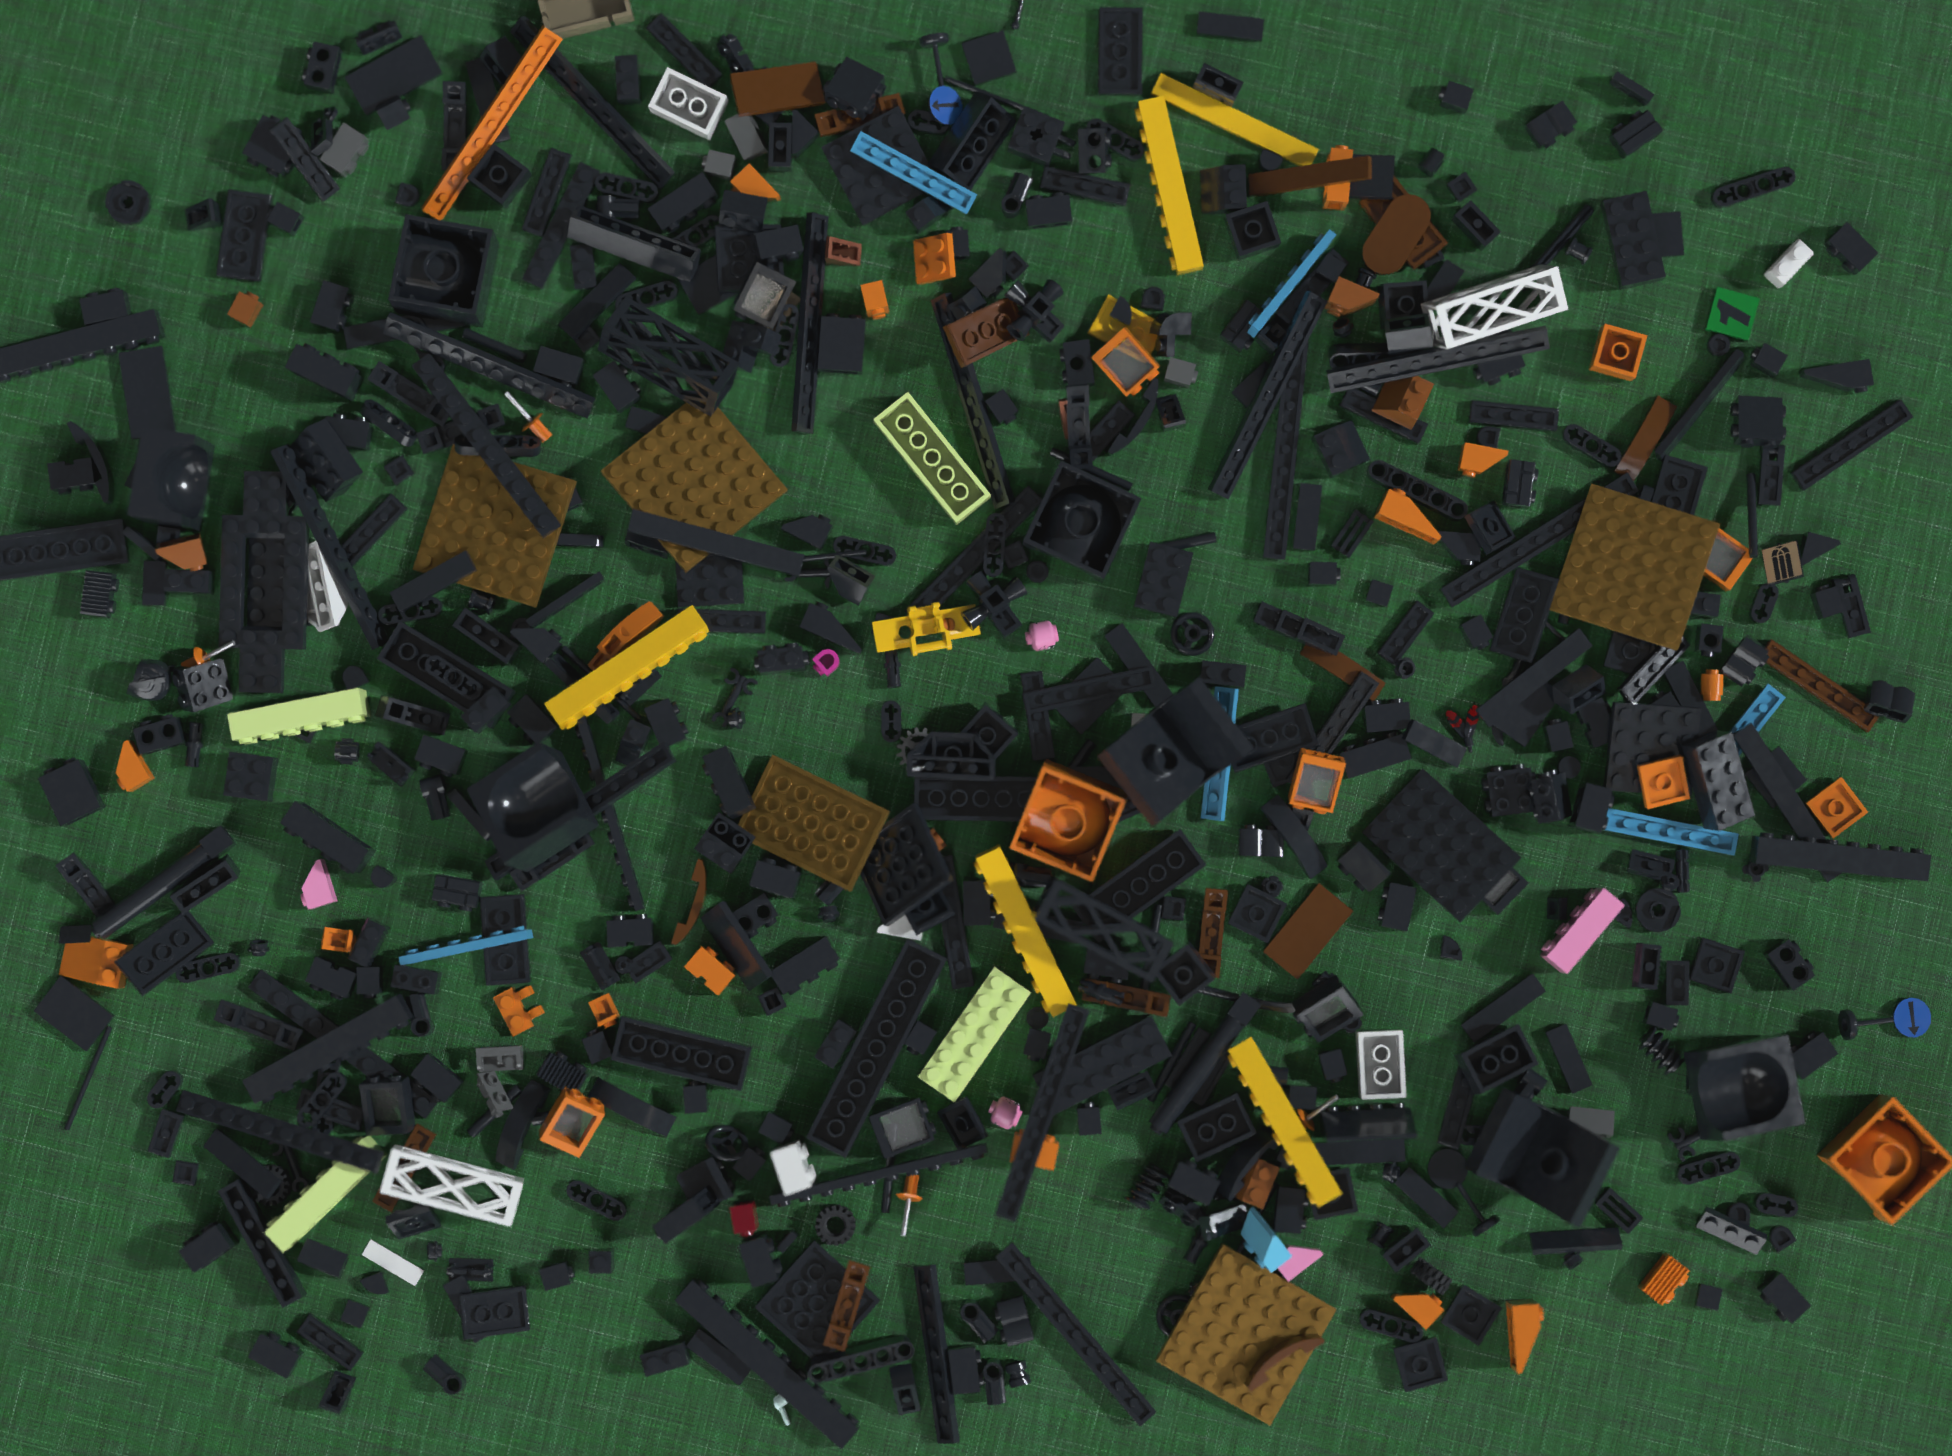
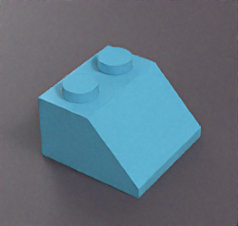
(1263, 1242)

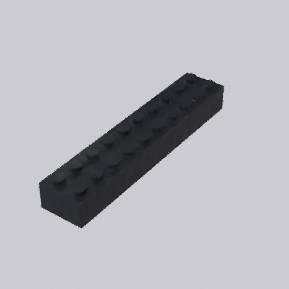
(876, 1048)

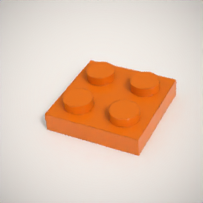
(934, 258)
(1663, 781)
(1836, 807)

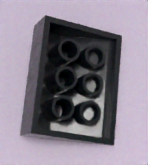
(1367, 1124)

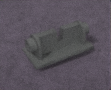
(492, 1088)

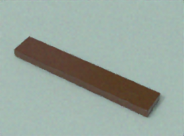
(1310, 176)
(1819, 686)

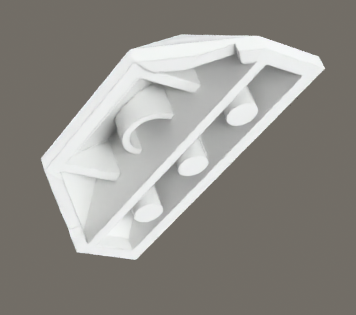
(324, 597)

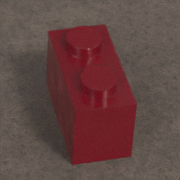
(744, 1217)

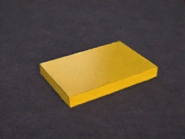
(1106, 327)

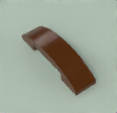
(838, 122)
(1646, 438)
(1340, 666)
(1212, 927)
(682, 929)
(1135, 999)
(846, 1305)
(1258, 1376)

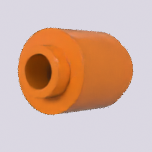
(1712, 685)

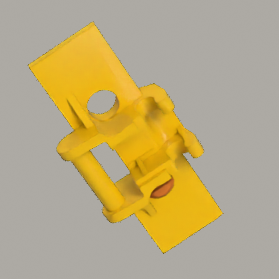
(923, 622)

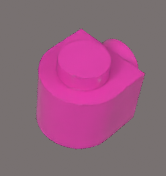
(826, 662)

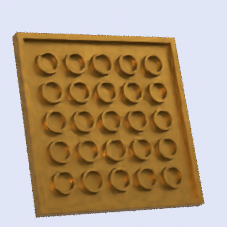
(695, 474)
(482, 518)
(1634, 567)
(1233, 1323)

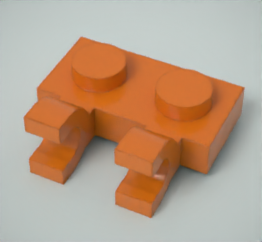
(513, 1010)

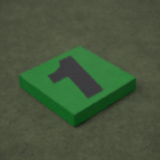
(1732, 314)

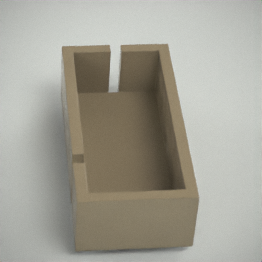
(578, 17)

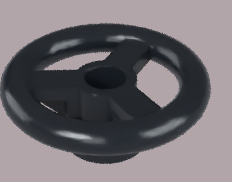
(1200, 632)
(724, 1147)
(1161, 1310)

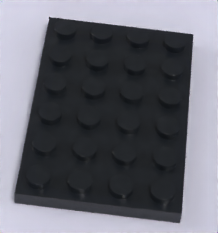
(1441, 845)

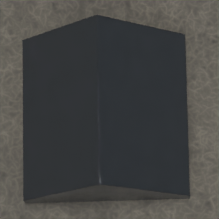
(962, 1123)

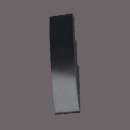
(1298, 628)

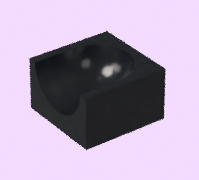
(443, 271)
(171, 479)
(1082, 520)
(532, 807)
(1744, 1087)

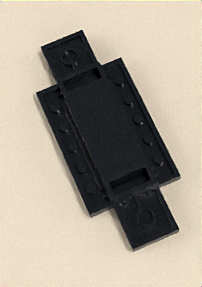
(274, 582)

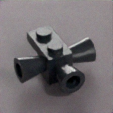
(1035, 311)
(994, 604)

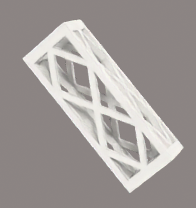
(1548, 286)
(429, 1195)

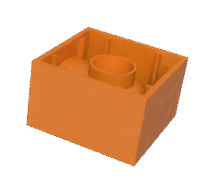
(1069, 820)
(1887, 1158)

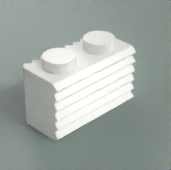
(1788, 263)

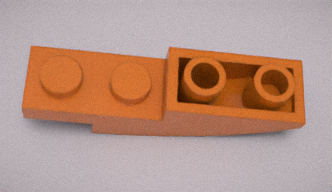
(626, 633)

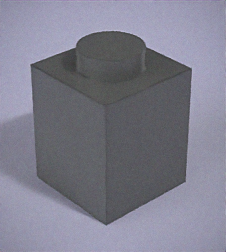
(719, 165)
(1180, 373)

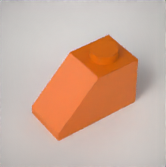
(751, 182)
(1478, 458)
(132, 768)
(1420, 1306)

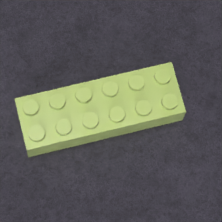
(932, 458)
(298, 715)
(974, 1034)
(317, 1200)

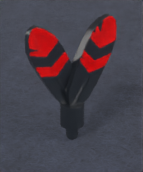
(1465, 729)

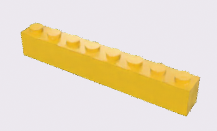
(1170, 185)
(627, 667)
(1025, 929)
(1284, 1121)

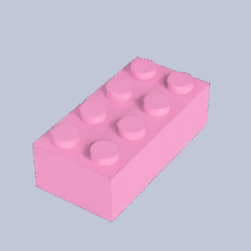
(1581, 930)

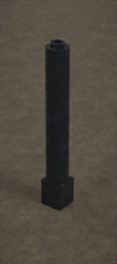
(207, 849)
(1204, 1062)

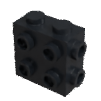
(854, 88)
(266, 151)
(1492, 371)
(1758, 421)
(781, 660)
(1508, 790)
(1550, 796)

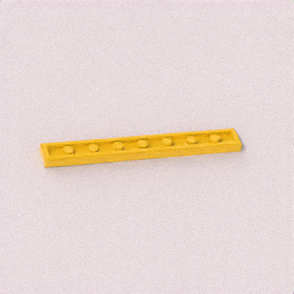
(1234, 121)

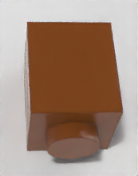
(245, 308)

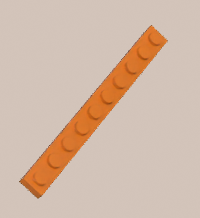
(491, 123)

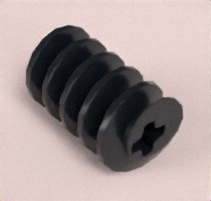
(1661, 1051)
(1147, 1186)

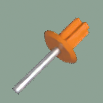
(534, 423)
(201, 656)
(1306, 1119)
(909, 1196)

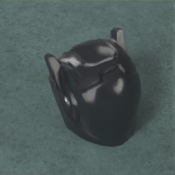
(151, 680)

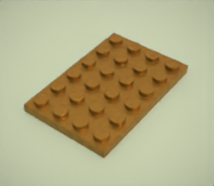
(813, 822)

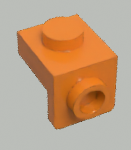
(337, 940)
(604, 1010)

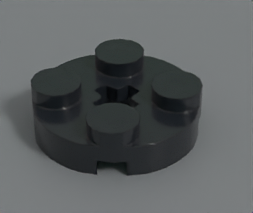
(122, 191)
(1668, 903)

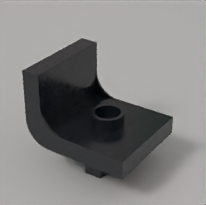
(1174, 751)
(1542, 1156)

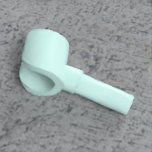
(779, 1402)

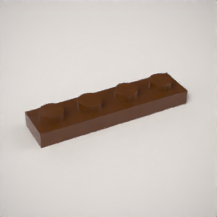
(421, 1140)

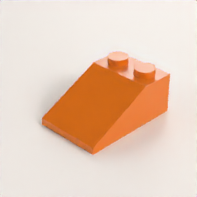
(1404, 514)
(95, 962)
(1523, 1327)

